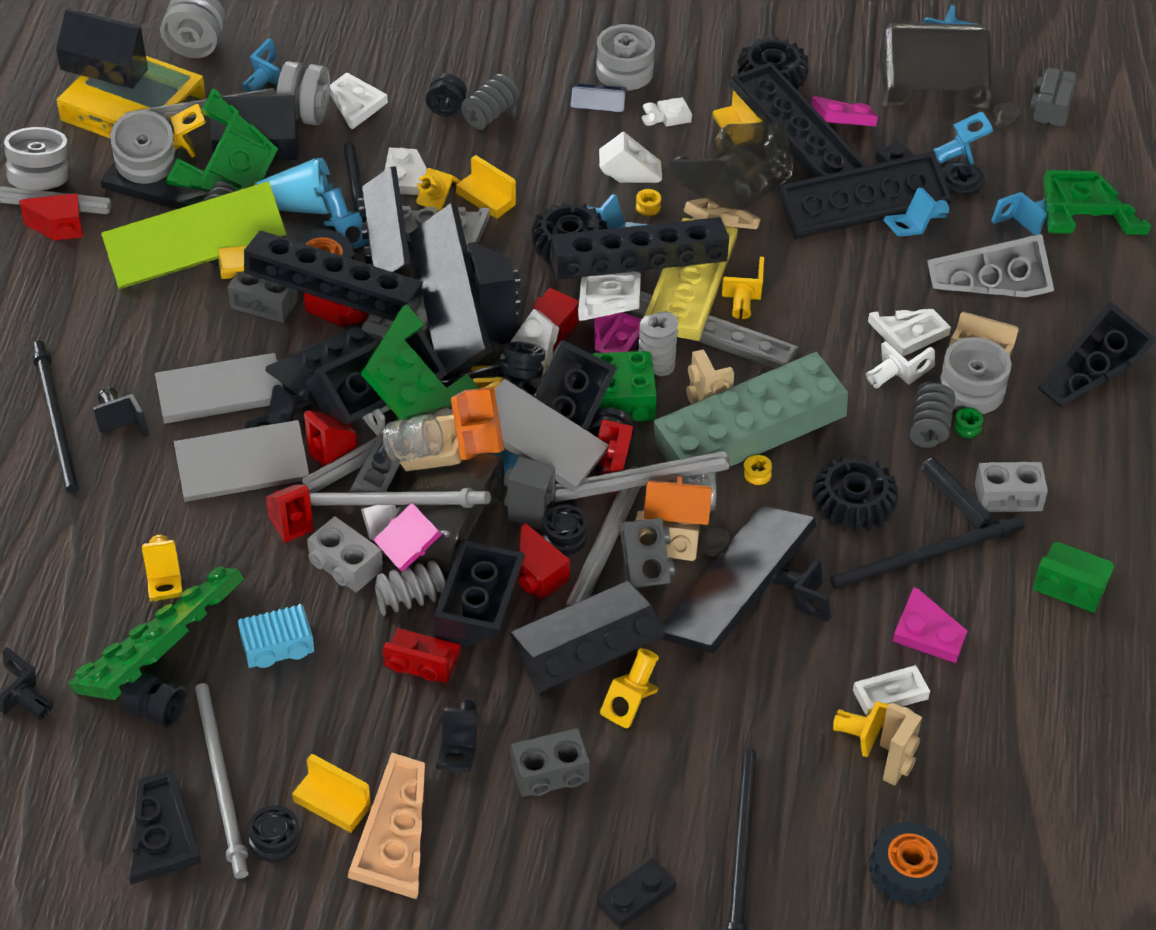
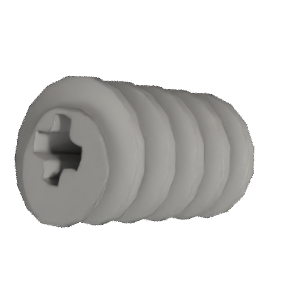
(659, 337)
(409, 586)

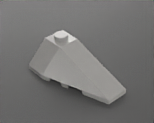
(1004, 268)

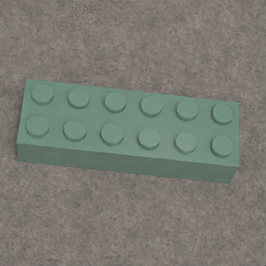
(755, 413)

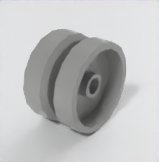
(192, 27)
(625, 56)
(309, 89)
(143, 146)
(36, 158)
(976, 373)

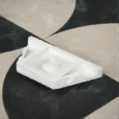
(609, 294)

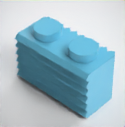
(276, 636)

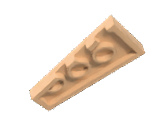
(391, 838)

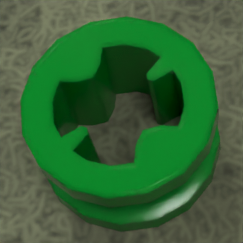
(963, 428)

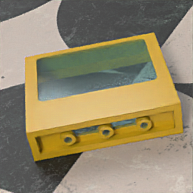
(99, 104)

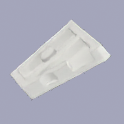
(356, 99)
(409, 168)
(910, 329)
(539, 331)

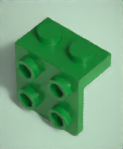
(632, 384)
(1073, 576)

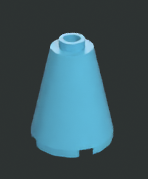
(302, 187)

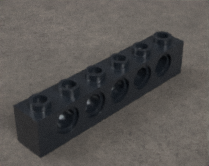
(639, 248)
(331, 276)

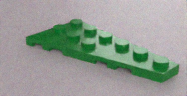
(152, 640)

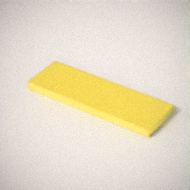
(690, 292)

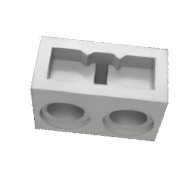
(1011, 486)
(345, 554)

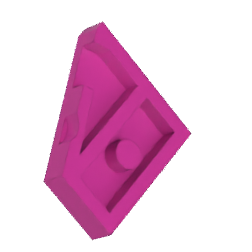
(843, 112)
(616, 333)
(929, 628)

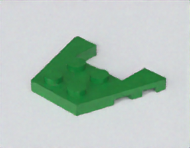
(239, 157)
(1085, 193)
(403, 377)

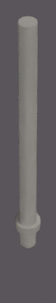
(465, 497)
(236, 852)

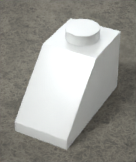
(629, 161)

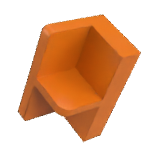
(477, 422)
(677, 502)

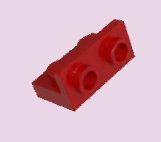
(618, 439)
(421, 655)

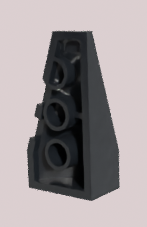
(1100, 352)

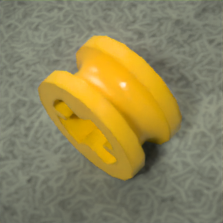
(648, 202)
(758, 477)

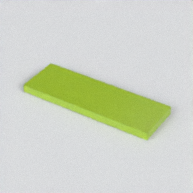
(190, 234)

